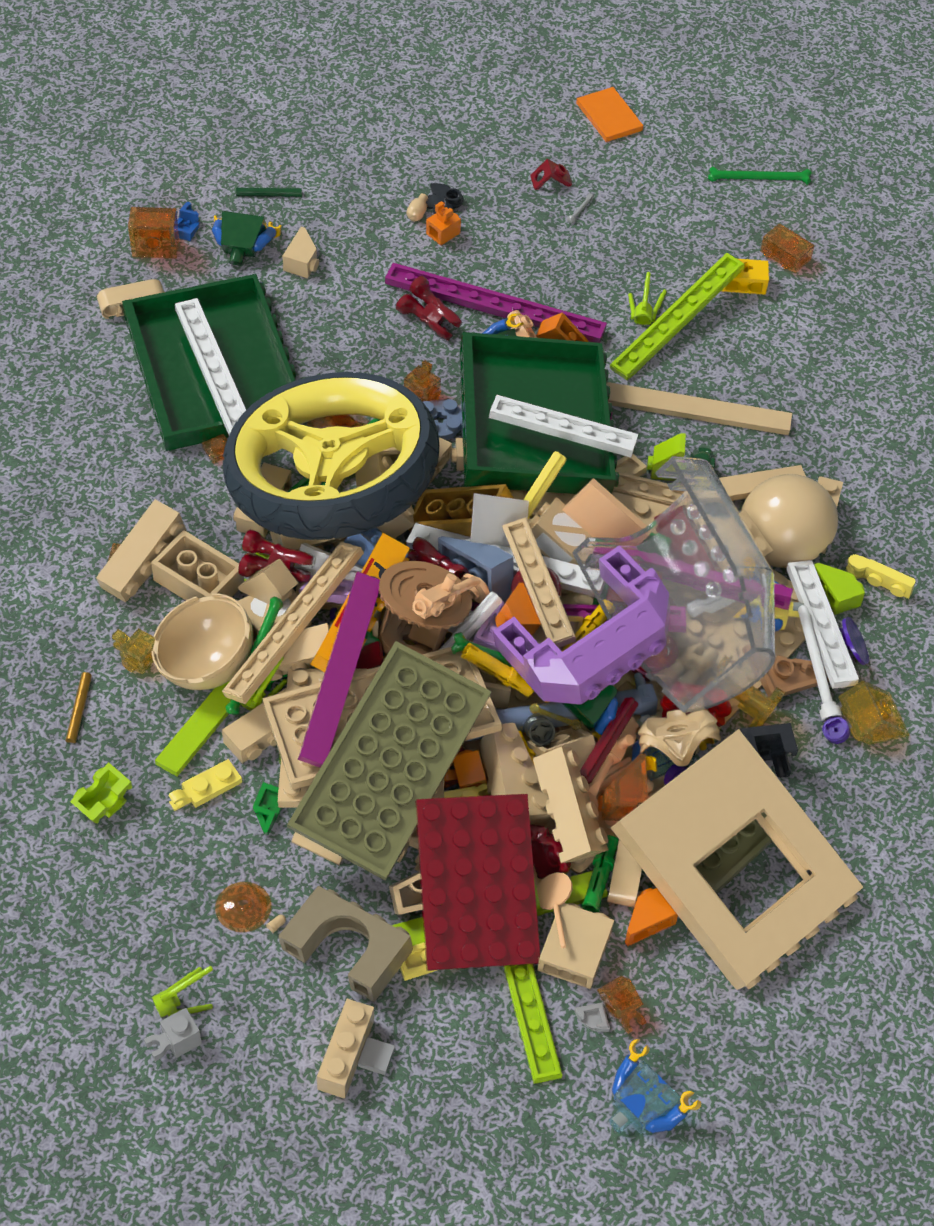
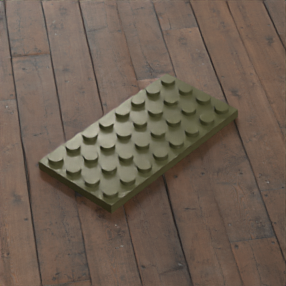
(388, 758)

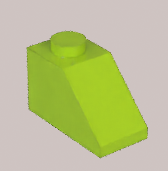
(663, 452)
(840, 588)

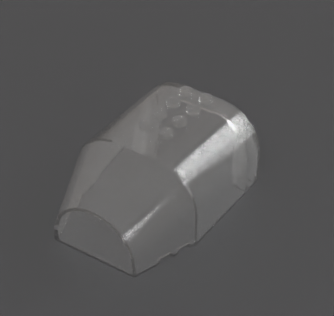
(716, 588)

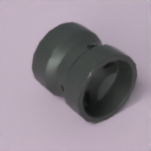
(542, 734)

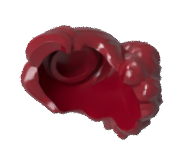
(546, 853)

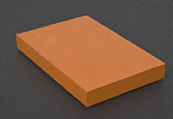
(609, 114)

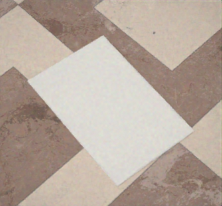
(491, 514)

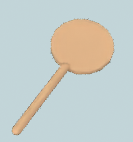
(552, 893)

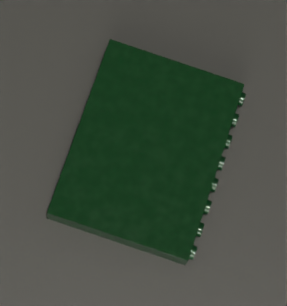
(543, 373)
(172, 376)

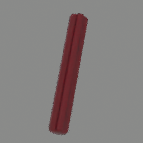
(608, 739)

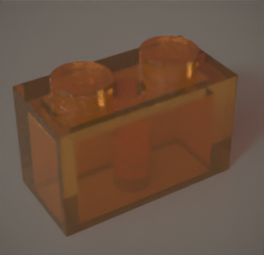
(787, 248)

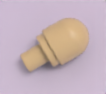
(417, 208)

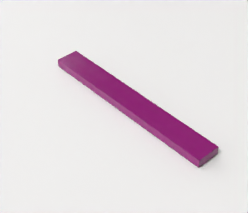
(339, 670)

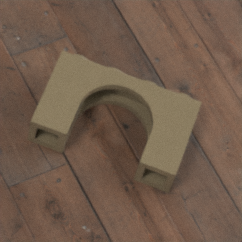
(328, 913)

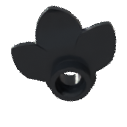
(442, 192)

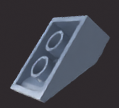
(482, 560)

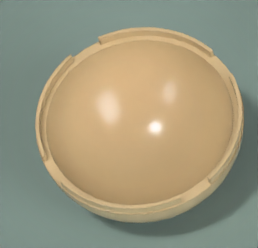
(793, 517)
(203, 642)

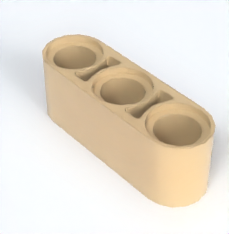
(111, 298)
(624, 878)

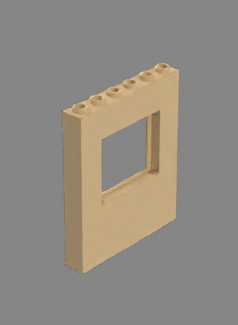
(703, 812)

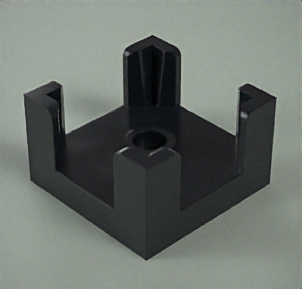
(773, 744)

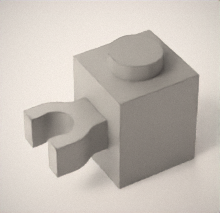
(178, 1034)

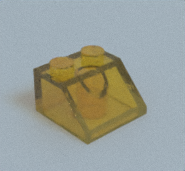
(872, 714)

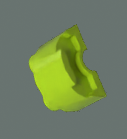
(104, 795)

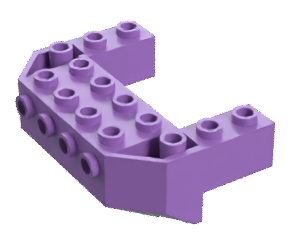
(605, 652)

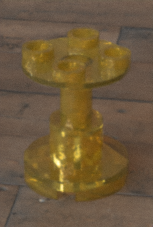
(758, 704)

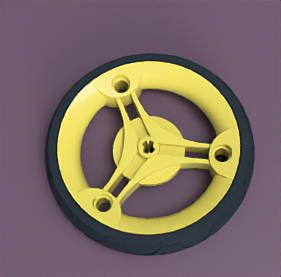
(331, 455)

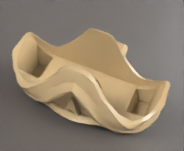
(678, 734)

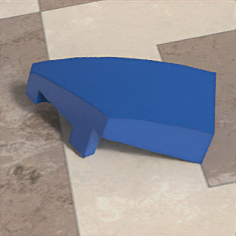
(187, 222)

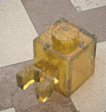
(135, 650)

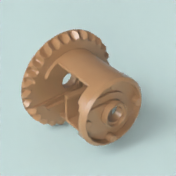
(398, 590)

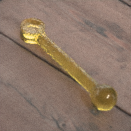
(575, 723)

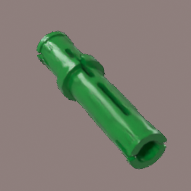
(603, 864)

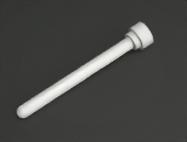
(829, 707)

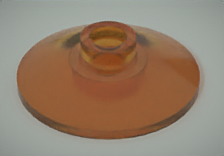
(243, 917)

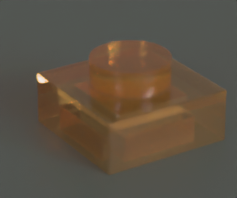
(215, 448)

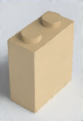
(585, 940)

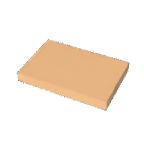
(602, 513)

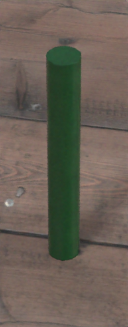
(269, 192)

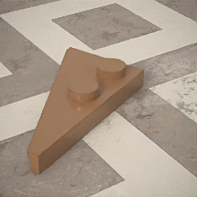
(789, 676)

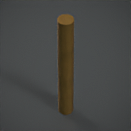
(78, 708)

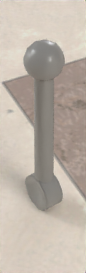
(572, 218)

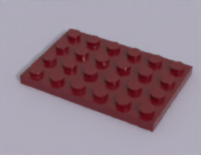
(477, 882)

